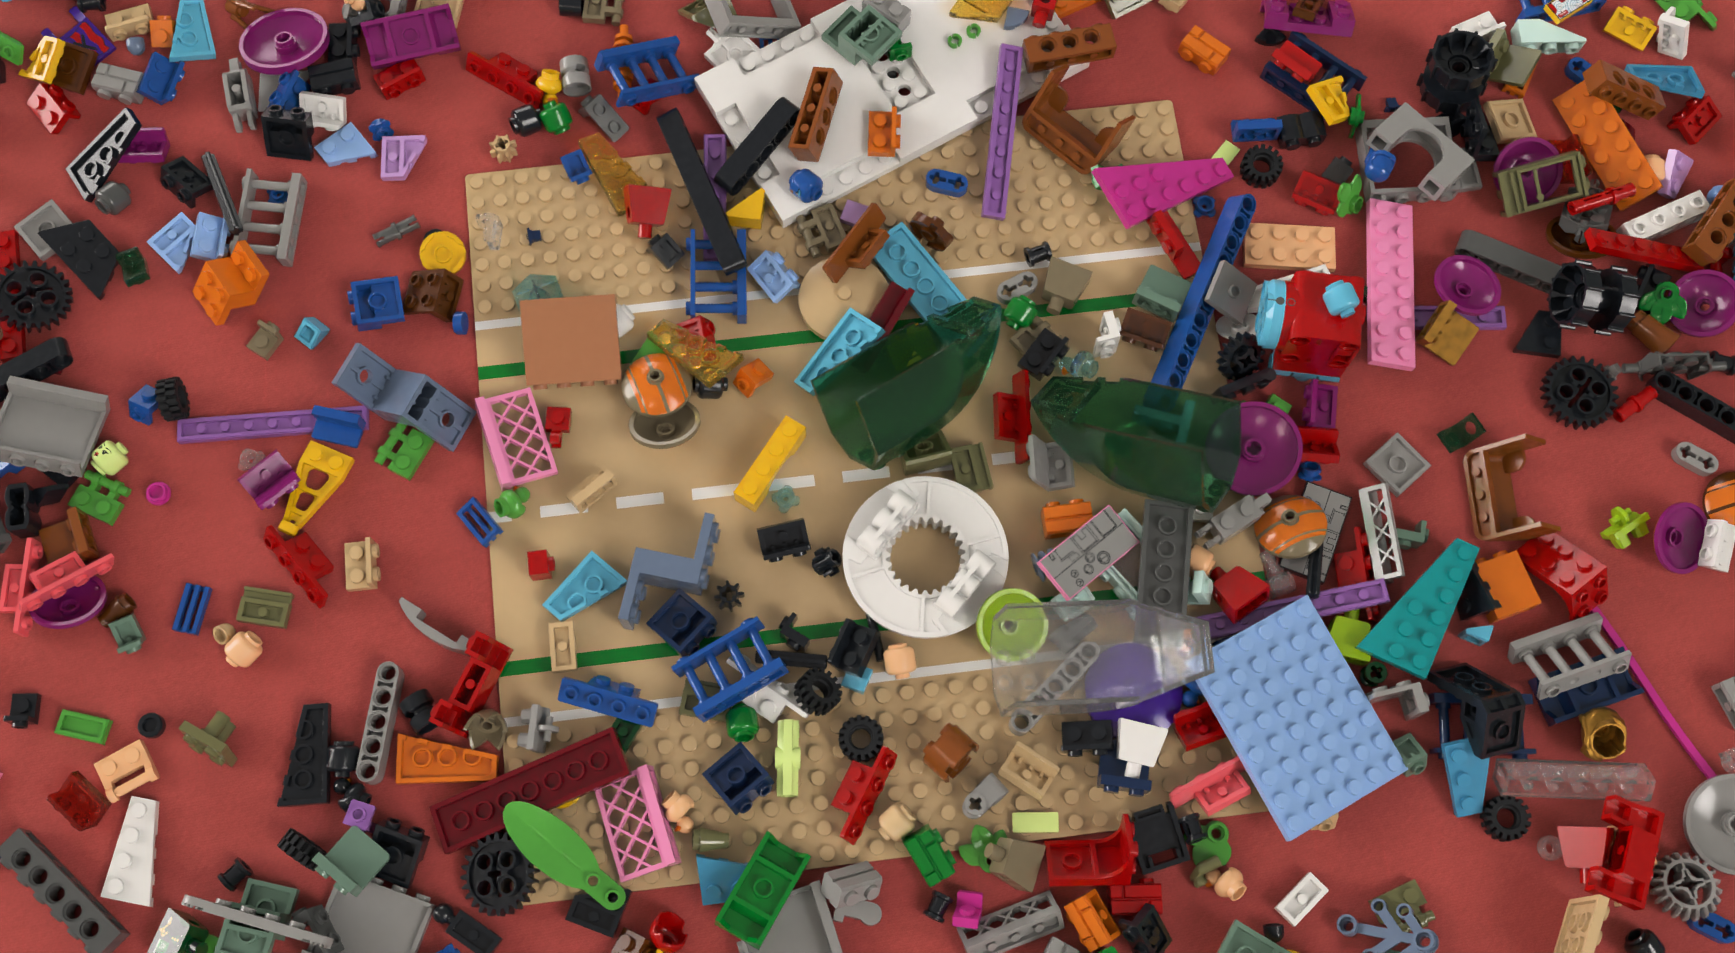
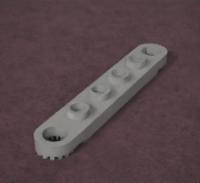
(247, 916)

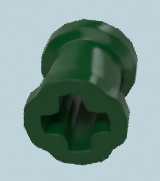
(1380, 675)

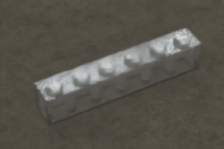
(1573, 779)

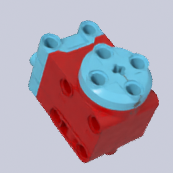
(1303, 332)

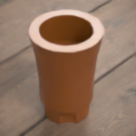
(1652, 332)

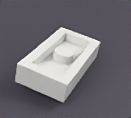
(1301, 899)

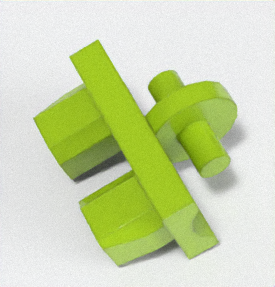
(1622, 523)

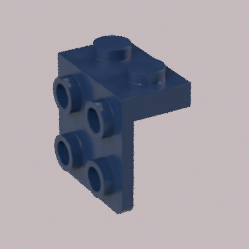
(1112, 777)

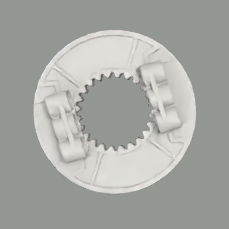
(924, 502)

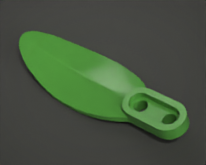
(559, 851)

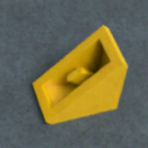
(749, 211)

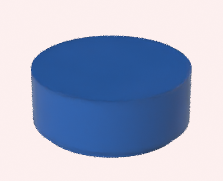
(460, 323)

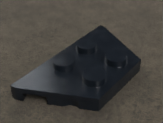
(85, 253)

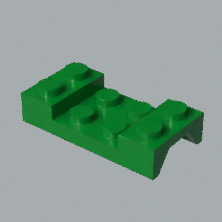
(762, 891)

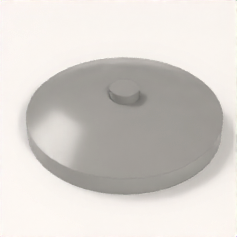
(1711, 822)

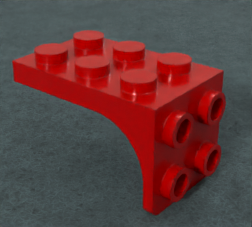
(1568, 570)
(1093, 861)

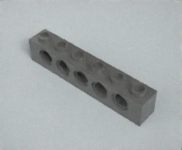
(12, 854)

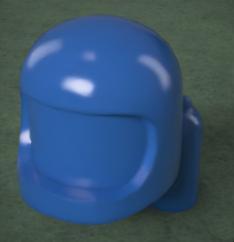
(1379, 165)

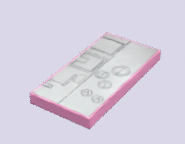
(1087, 552)

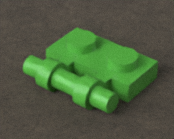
(410, 454)
(96, 504)

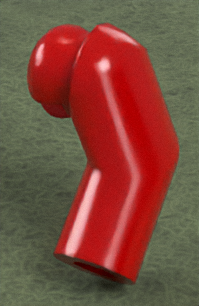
(1727, 254)

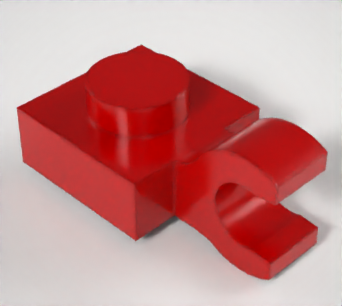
(557, 422)

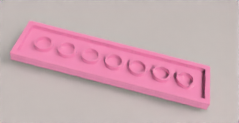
(1390, 285)

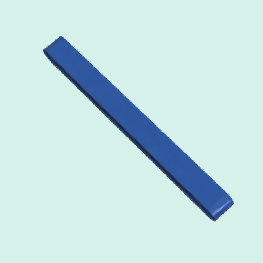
(1195, 312)

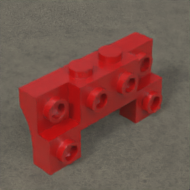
(474, 685)
(1632, 855)

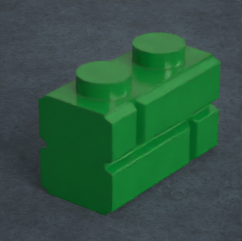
(929, 855)

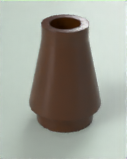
(119, 607)

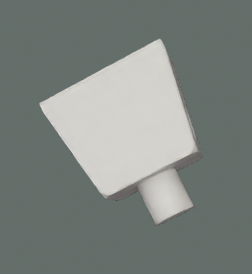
(1138, 745)

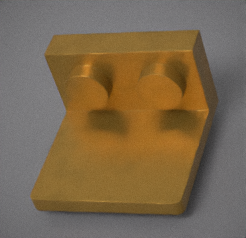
(1447, 333)

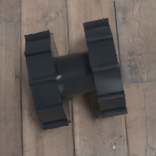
(1456, 71)
(1593, 297)

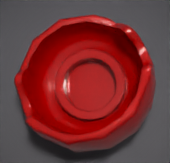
(667, 932)

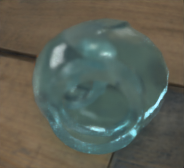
(1081, 366)

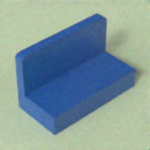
(337, 426)

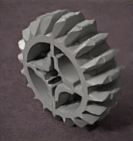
(1688, 905)

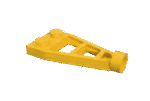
(322, 459)

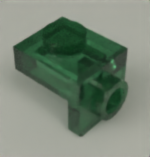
(134, 266)

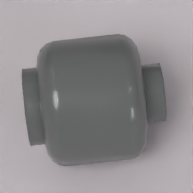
(112, 198)

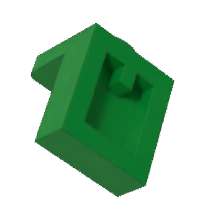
(900, 51)

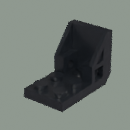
(1489, 708)

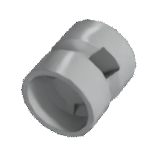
(575, 75)

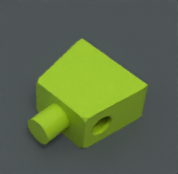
(1347, 634)

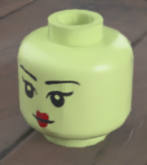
(109, 458)

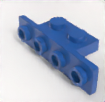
(609, 698)

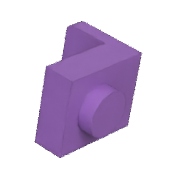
(360, 815)

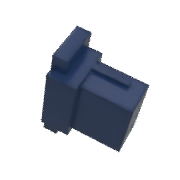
(1391, 105)
(533, 236)

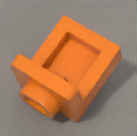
(162, 31)
(752, 376)

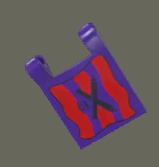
(85, 35)

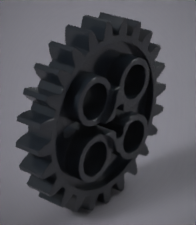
(41, 313)
(1597, 407)
(480, 875)

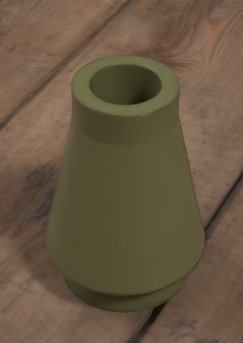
(708, 839)

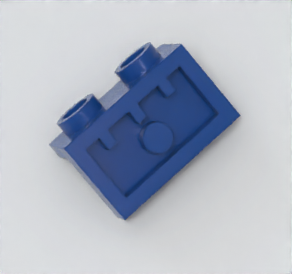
(161, 79)
(288, 90)
(1255, 129)

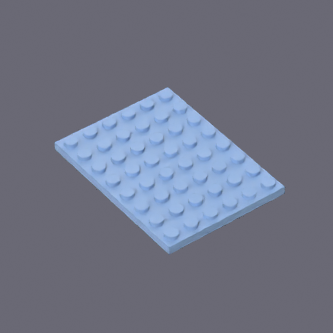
(1298, 718)

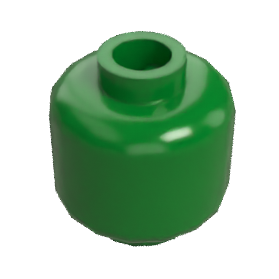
(555, 117)
(1020, 312)
(742, 723)

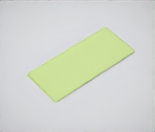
(1227, 152)
(1035, 822)

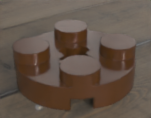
(931, 230)

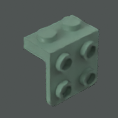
(352, 861)

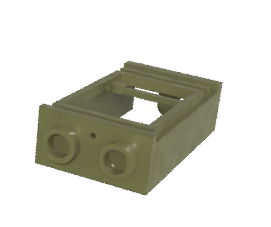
(1512, 187)

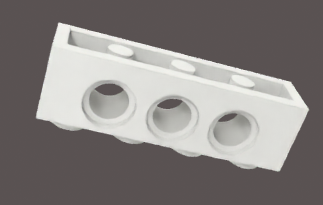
(1667, 218)

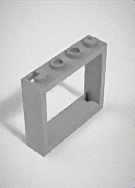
(754, 27)
(1397, 195)

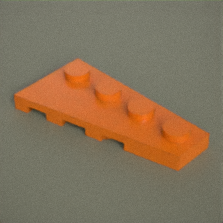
(433, 762)

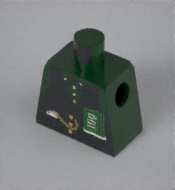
(179, 934)

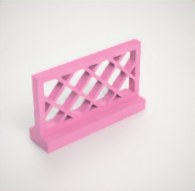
(498, 449)
(654, 810)

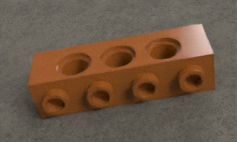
(1081, 52)
(1623, 89)
(815, 114)
(1714, 229)

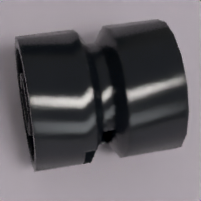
(418, 708)

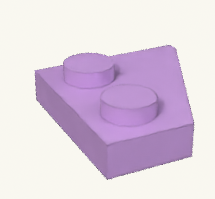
(1676, 170)

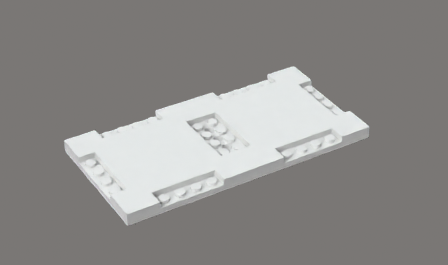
(947, 97)

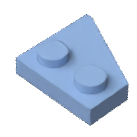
(345, 146)
(174, 241)

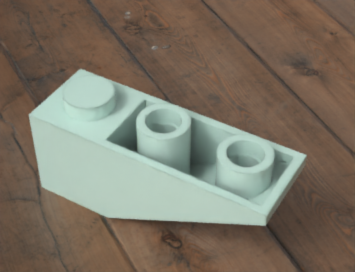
(1545, 37)

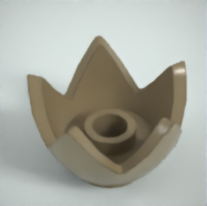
(486, 726)

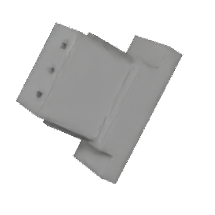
(1614, 370)

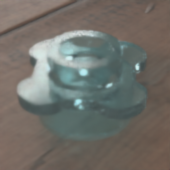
(778, 497)

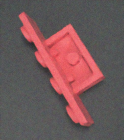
(61, 575)
(17, 586)
(1215, 788)

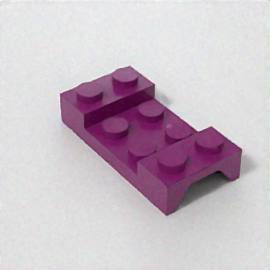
(1334, 20)
(410, 36)

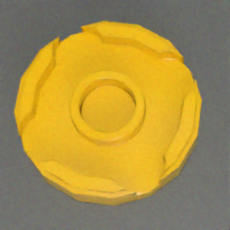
(443, 251)

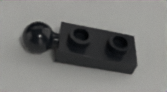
(467, 929)

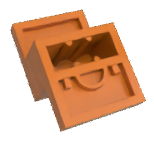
(230, 282)

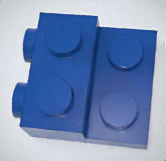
(376, 303)

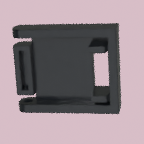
(1156, 833)

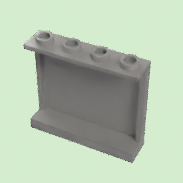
(50, 426)
(378, 919)
(801, 926)

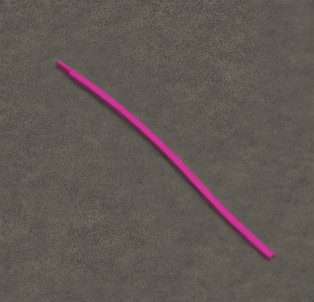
(1656, 700)

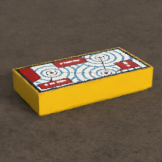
(1562, 9)

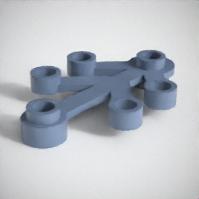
(1392, 934)

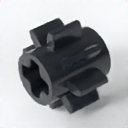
(826, 562)
(723, 594)

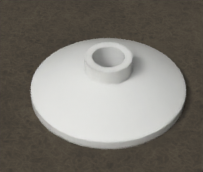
(1227, 328)

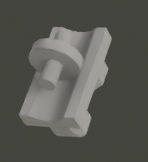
(539, 728)

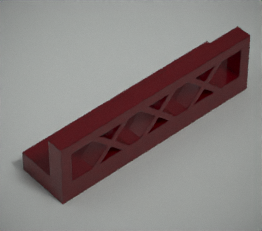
(891, 307)

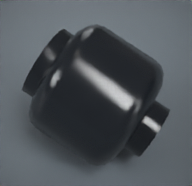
(525, 120)
(714, 392)
(342, 758)
(1643, 941)

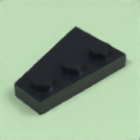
(1475, 597)

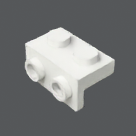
(326, 109)
(1108, 341)

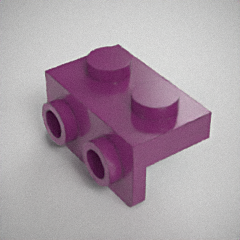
(147, 146)
(1320, 405)

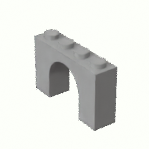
(1410, 126)

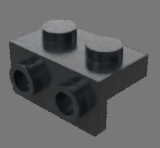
(783, 540)

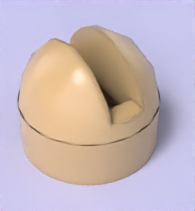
(223, 633)

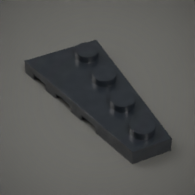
(307, 774)

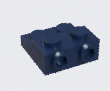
(683, 623)
(739, 779)

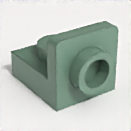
(1412, 753)

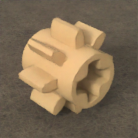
(503, 154)

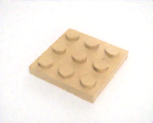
(1582, 924)

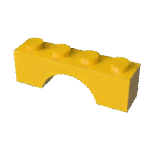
(761, 474)

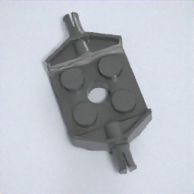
(1594, 218)
(1692, 364)

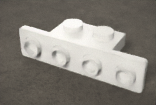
(772, 698)

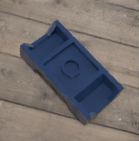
(1587, 696)

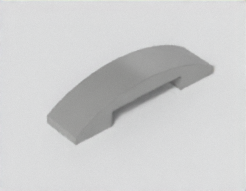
(417, 615)

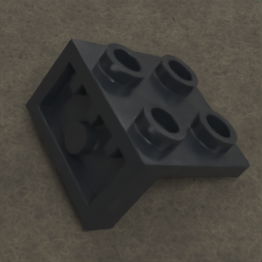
(1478, 135)

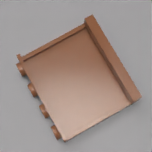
(571, 341)

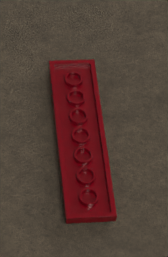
(543, 783)

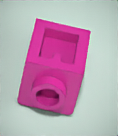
(968, 909)

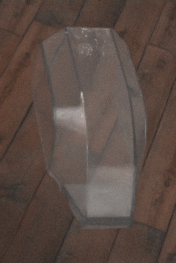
(1092, 655)

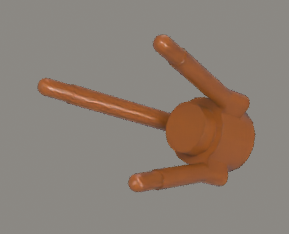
(241, 8)

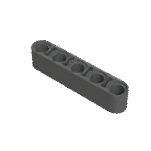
(1508, 260)

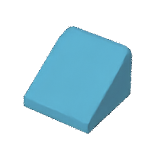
(311, 332)
(1477, 635)
(856, 683)

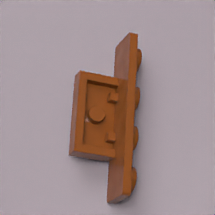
(859, 244)

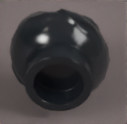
(356, 791)

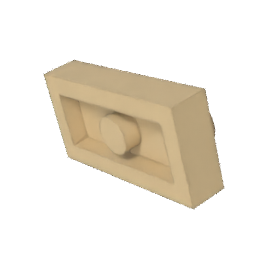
(562, 646)

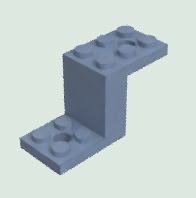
(404, 397)
(669, 572)

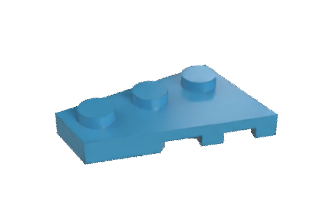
(1465, 777)
(717, 878)

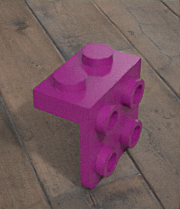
(270, 480)

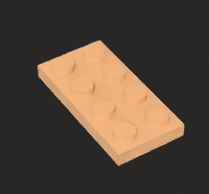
(1289, 247)

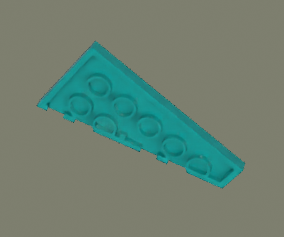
(1417, 622)

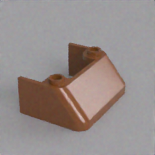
(1063, 133)
(1492, 494)

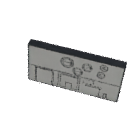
(1335, 508)

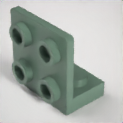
(1161, 293)

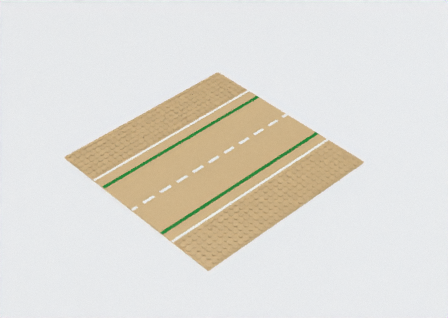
(669, 490)

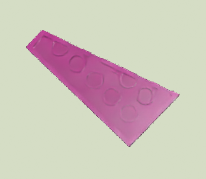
(1147, 188)

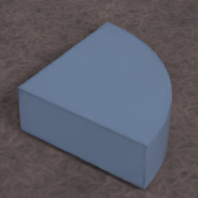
(1015, 18)

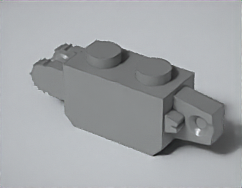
(240, 95)
(1234, 519)

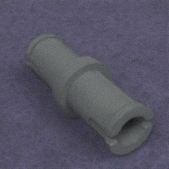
(396, 231)

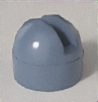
(135, 45)

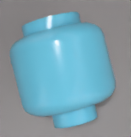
(1341, 299)

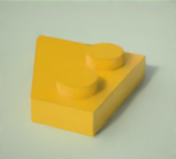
(44, 60)
(1330, 100)

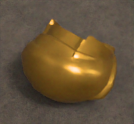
(1602, 734)

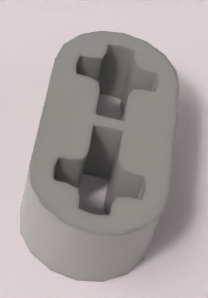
(1014, 283)
(1694, 459)

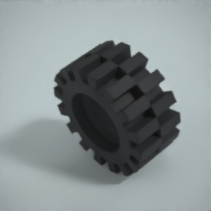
(1266, 156)
(172, 399)
(810, 699)
(854, 752)
(1520, 818)
(300, 848)

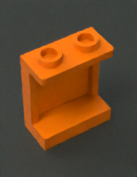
(1508, 585)

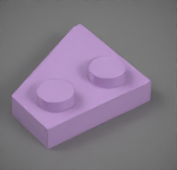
(400, 155)

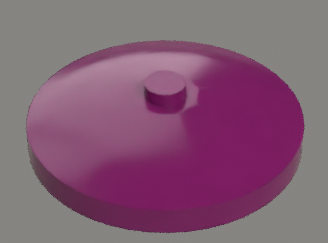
(284, 41)
(1268, 449)

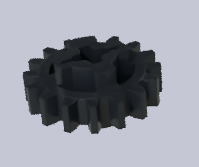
(1240, 356)

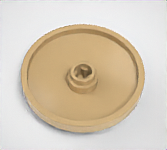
(825, 303)

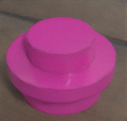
(158, 493)

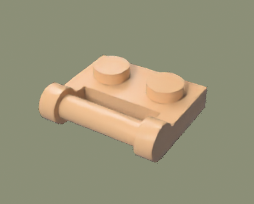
(124, 764)

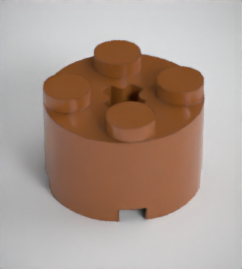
(950, 752)

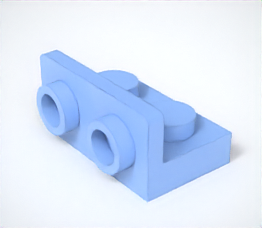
(210, 237)
(773, 275)

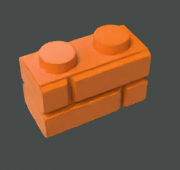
(1204, 50)
(1064, 519)
(1092, 920)

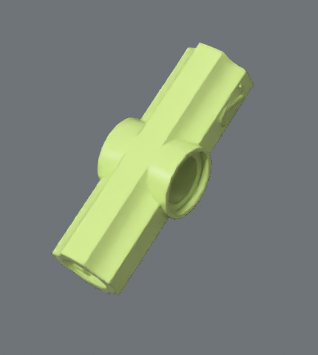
(787, 758)

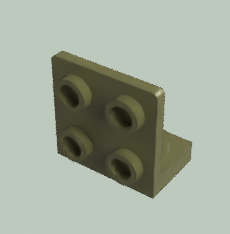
(1514, 61)

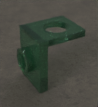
(1457, 436)

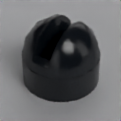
(1274, 931)

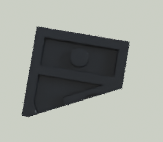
(1541, 337)
(592, 915)

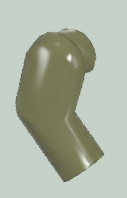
(1202, 868)

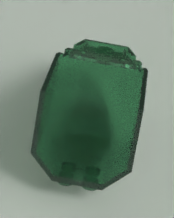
(909, 382)
(1146, 436)

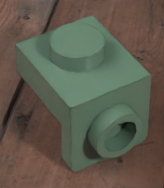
(1413, 539)
(127, 633)

